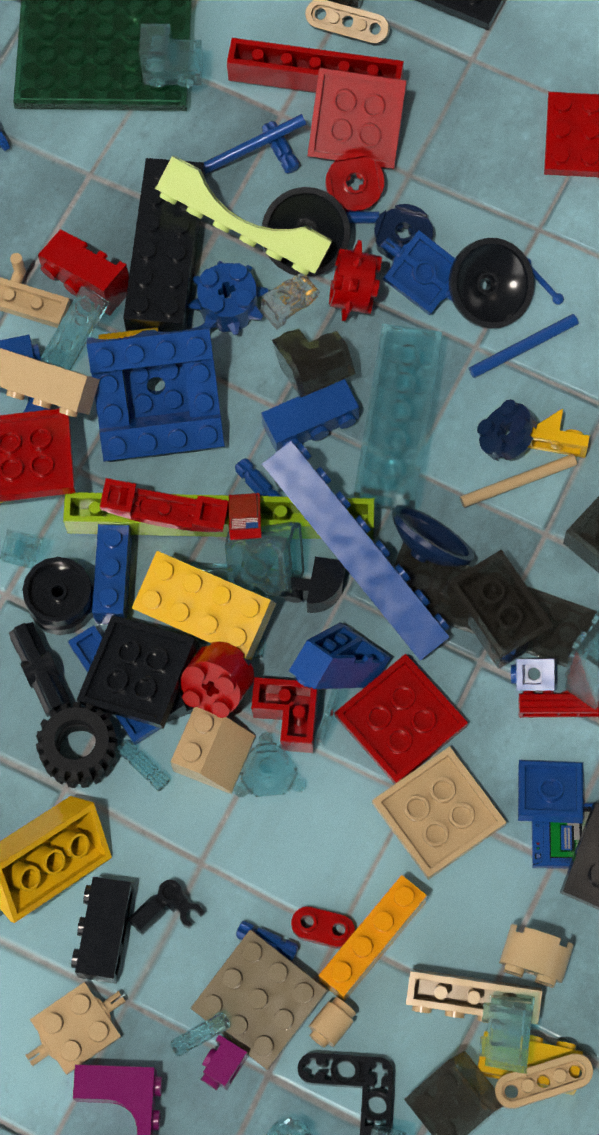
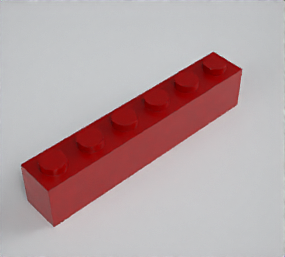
(298, 66)

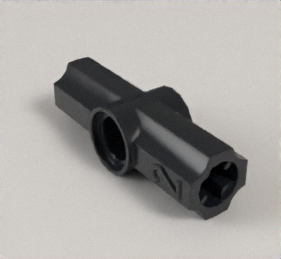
(39, 667)

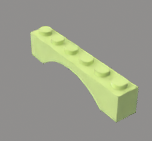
(188, 185)

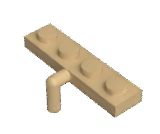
(30, 301)

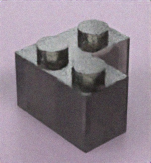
(313, 363)

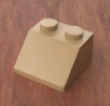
(212, 750)

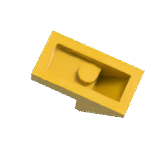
(550, 438)

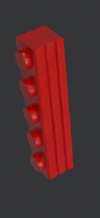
(553, 705)

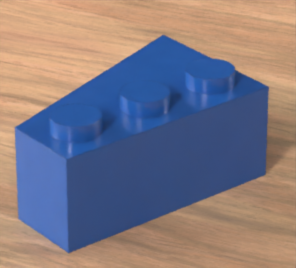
(338, 660)

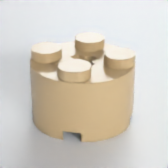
(536, 955)

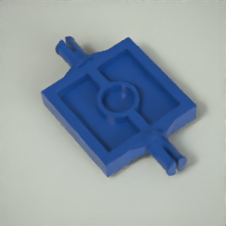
(419, 271)

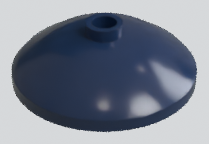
(430, 538)

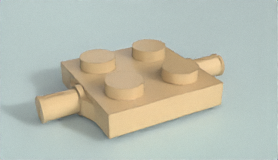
(75, 1028)

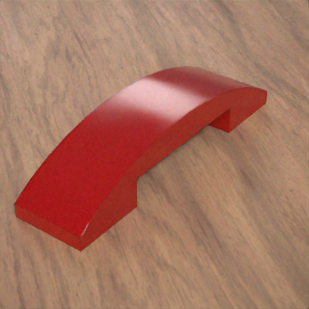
(163, 509)

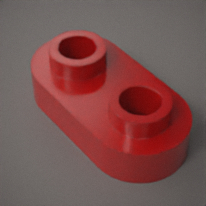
(322, 929)

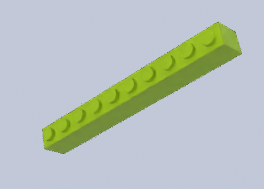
(84, 514)

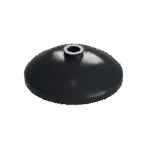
(312, 208)
(507, 280)

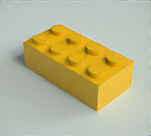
(203, 604)

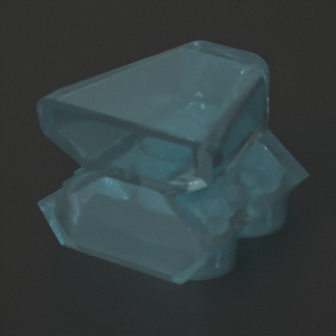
(268, 560)

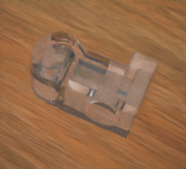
(288, 299)

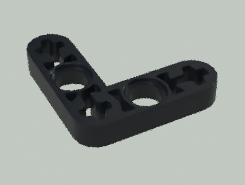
(360, 1080)

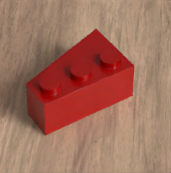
(77, 266)

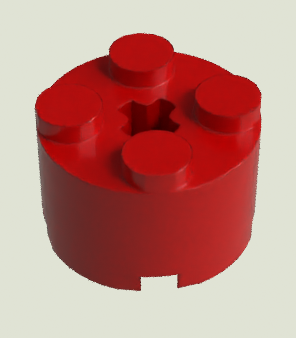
(216, 679)

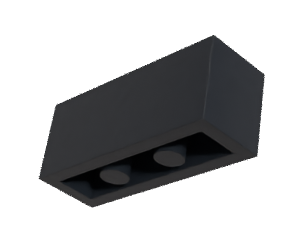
(103, 929)

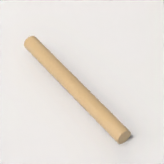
(518, 480)

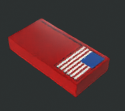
(244, 516)

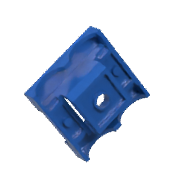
(163, 421)

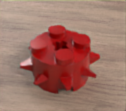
(354, 281)

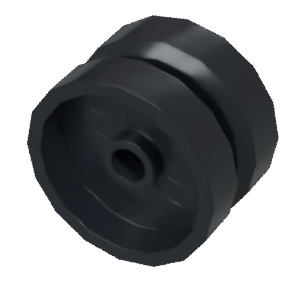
(47, 582)

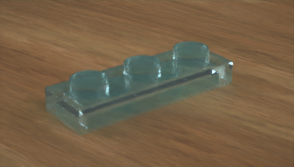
(75, 328)

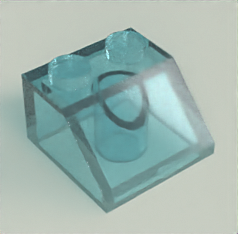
(507, 1033)

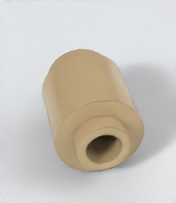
(331, 1023)

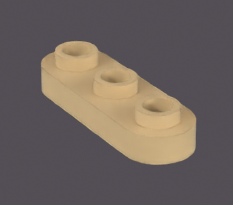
(335, 18)
(559, 1081)

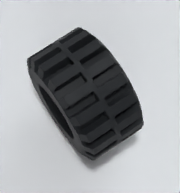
(69, 721)

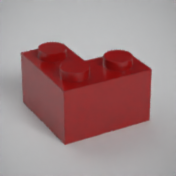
(293, 705)

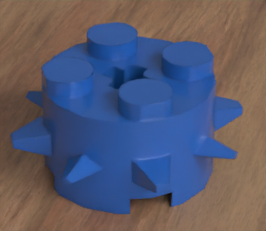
(222, 282)

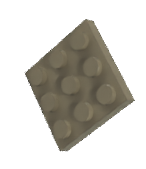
(262, 998)

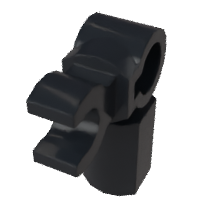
(169, 895)

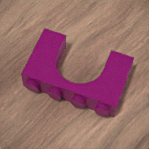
(125, 1086)

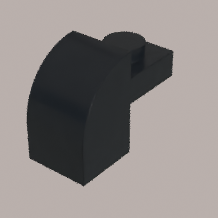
(322, 589)

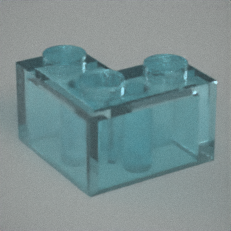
(167, 59)

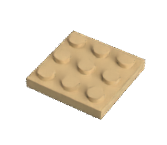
(439, 812)

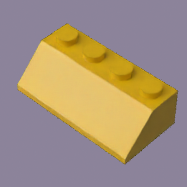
(50, 856)

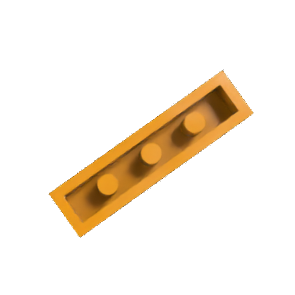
(372, 938)

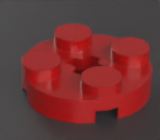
(365, 169)

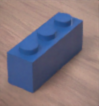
(311, 415)
(112, 572)

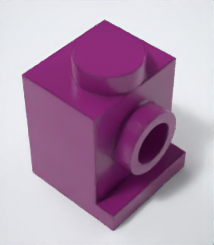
(223, 1064)

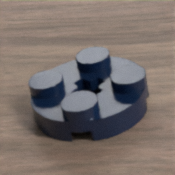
(395, 220)
(492, 430)

